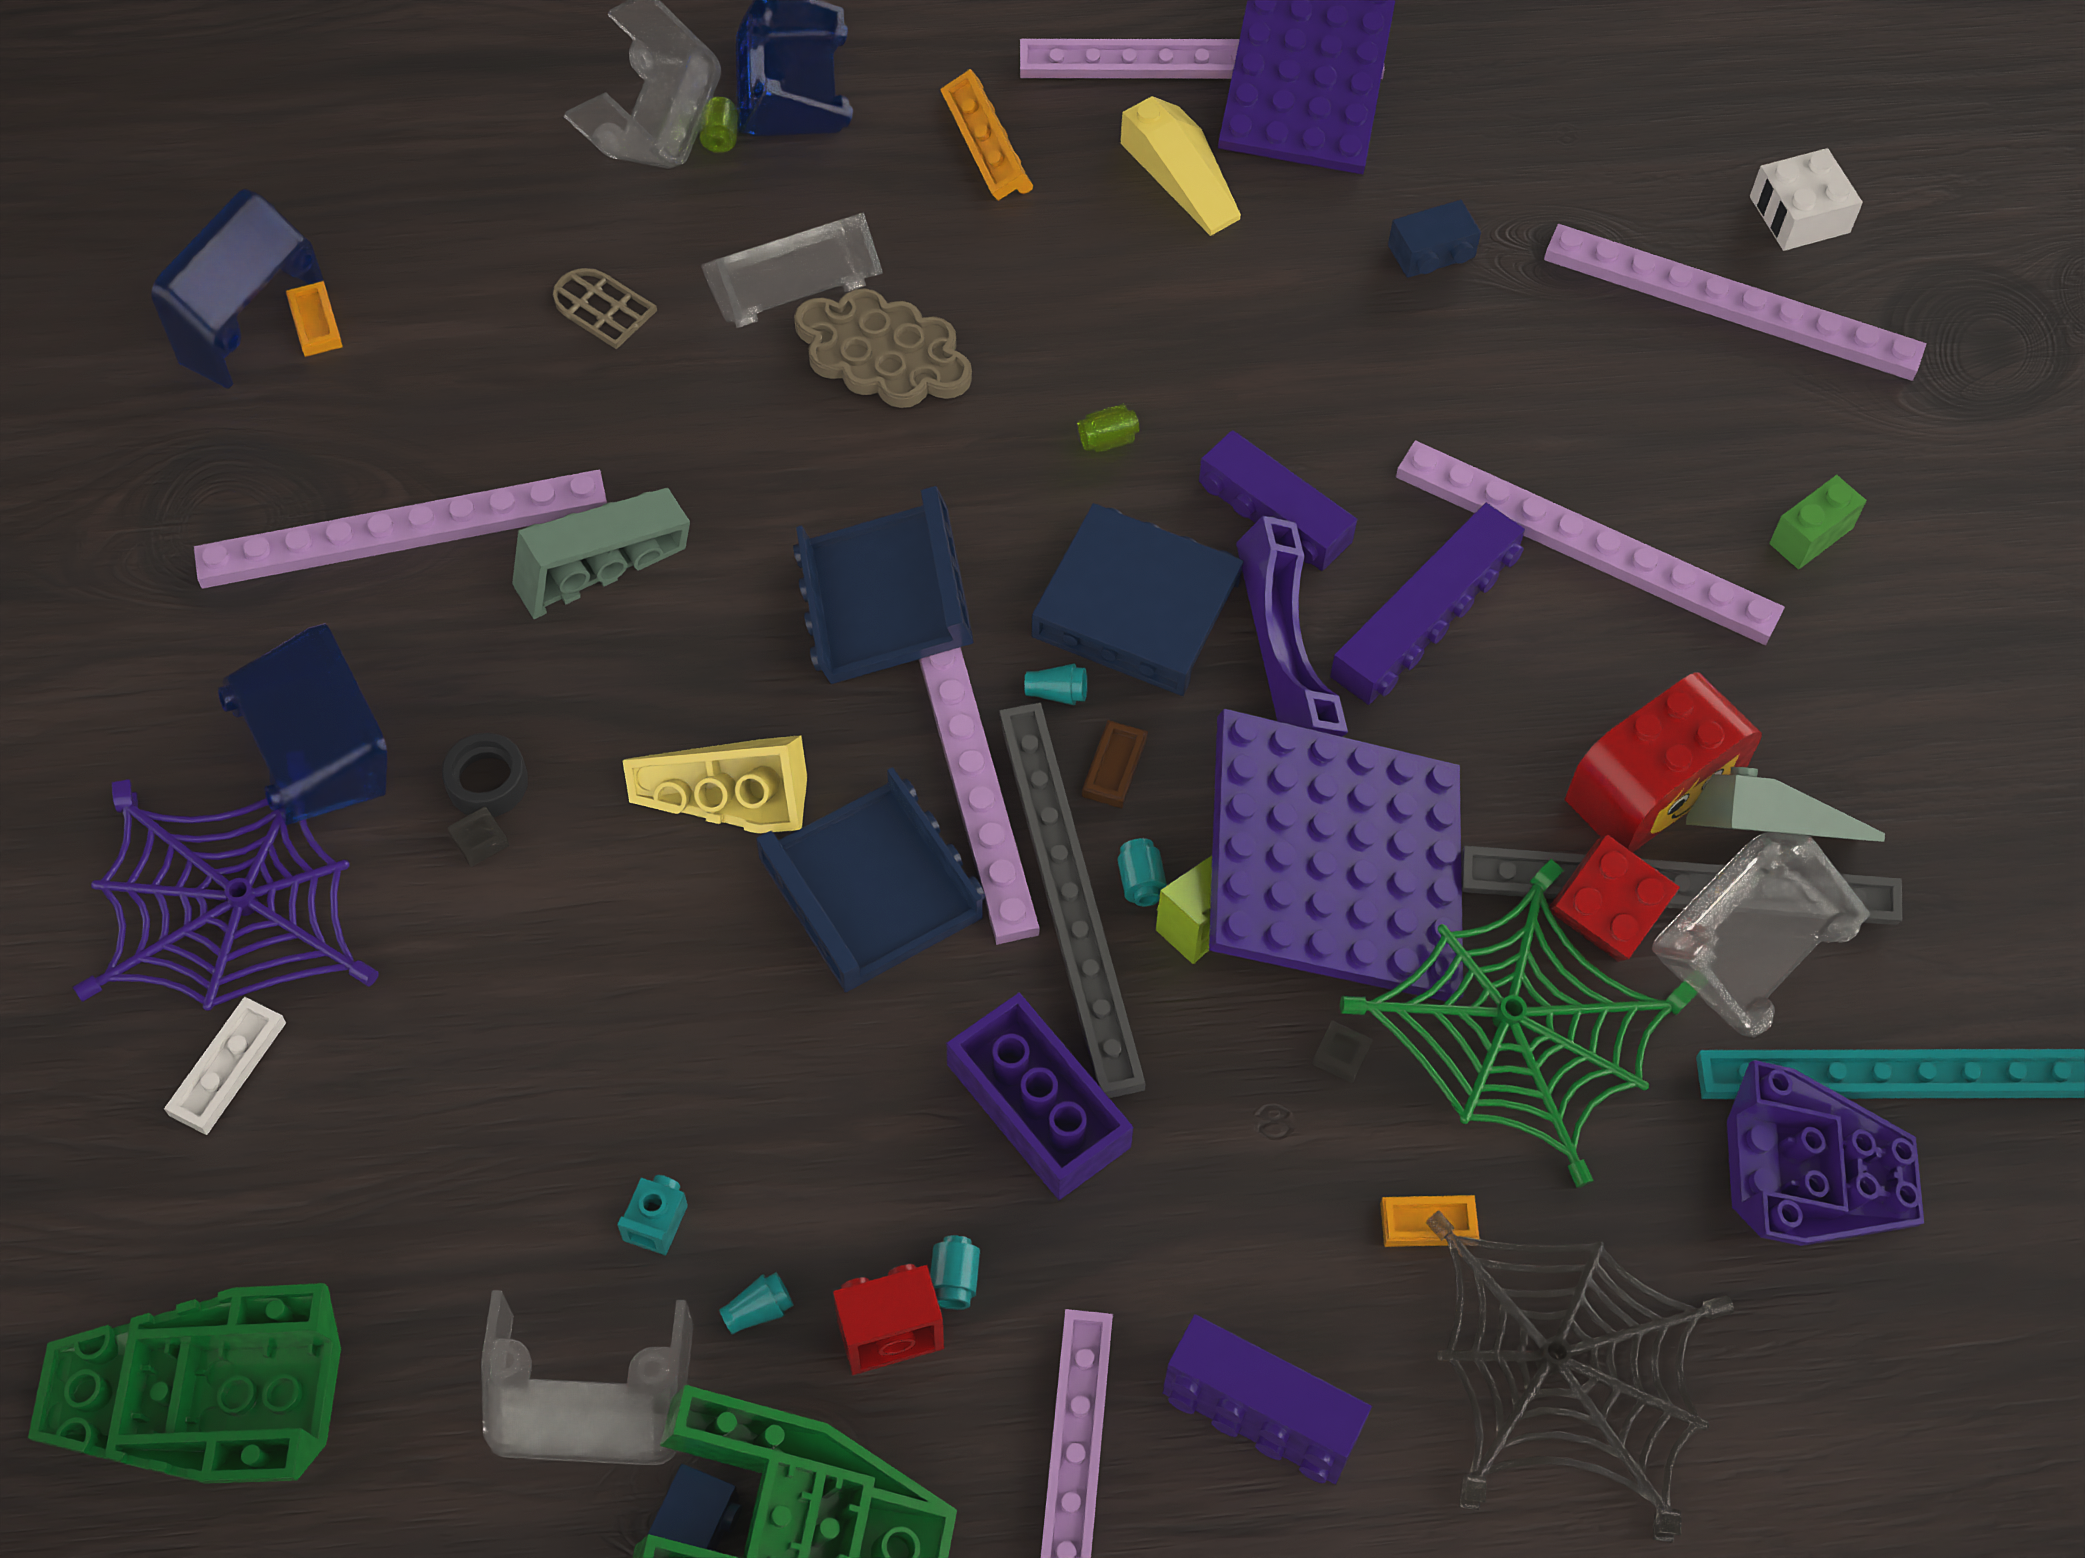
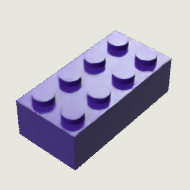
(1039, 1095)
(1264, 1400)

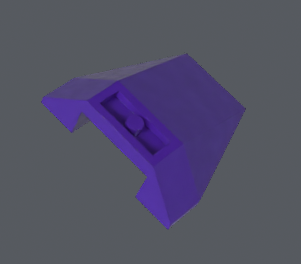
(1816, 1162)

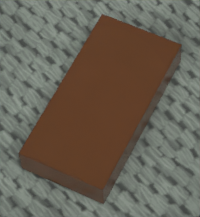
(1114, 764)

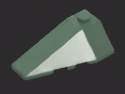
(1771, 806)

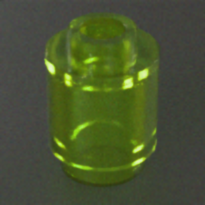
(719, 125)
(1108, 428)

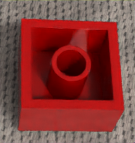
(1613, 898)
(889, 1318)

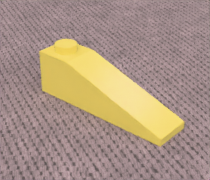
(1180, 161)

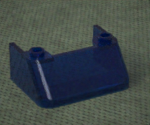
(221, 275)

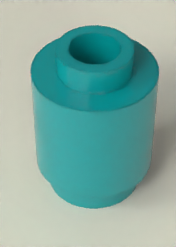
(1141, 872)
(955, 1272)

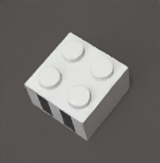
(1805, 199)

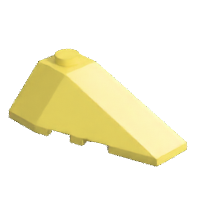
(738, 783)

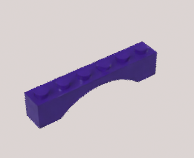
(1272, 580)

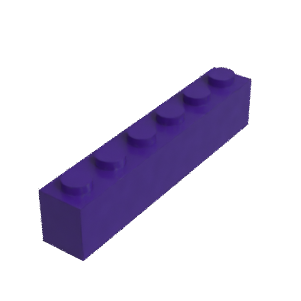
(1427, 604)

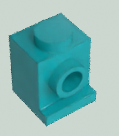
(654, 1228)

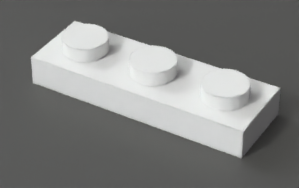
(225, 1066)

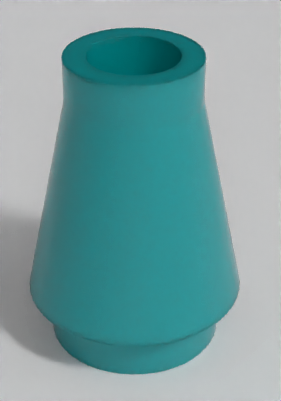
(1058, 684)
(757, 1304)

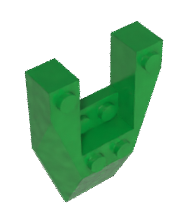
(815, 1489)

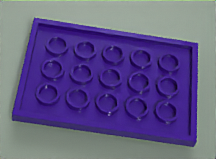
(1307, 81)

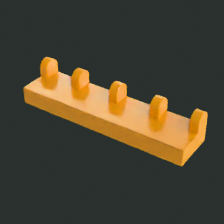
(985, 136)

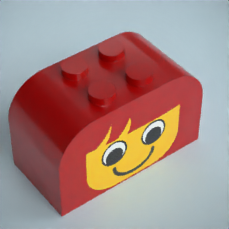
(1660, 761)

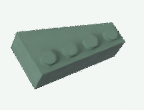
(595, 546)

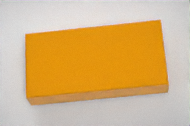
(314, 319)
(1406, 1217)

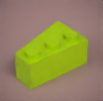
(1185, 911)

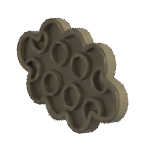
(883, 348)

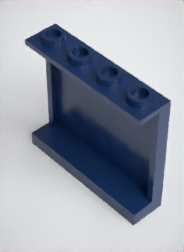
(883, 591)
(1136, 598)
(873, 882)

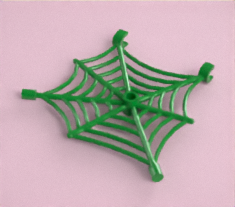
(1520, 1012)

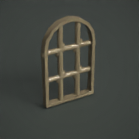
(602, 318)

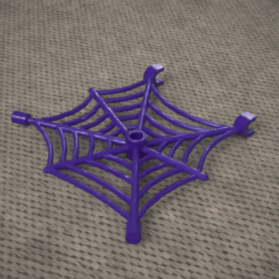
(238, 896)

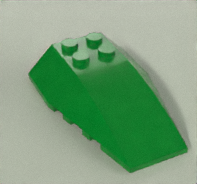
(200, 1390)

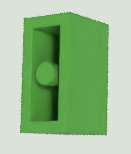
(1817, 522)

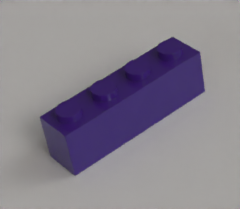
(1263, 487)

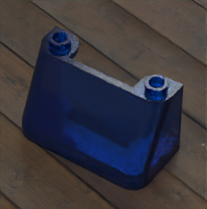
(789, 69)
(309, 726)

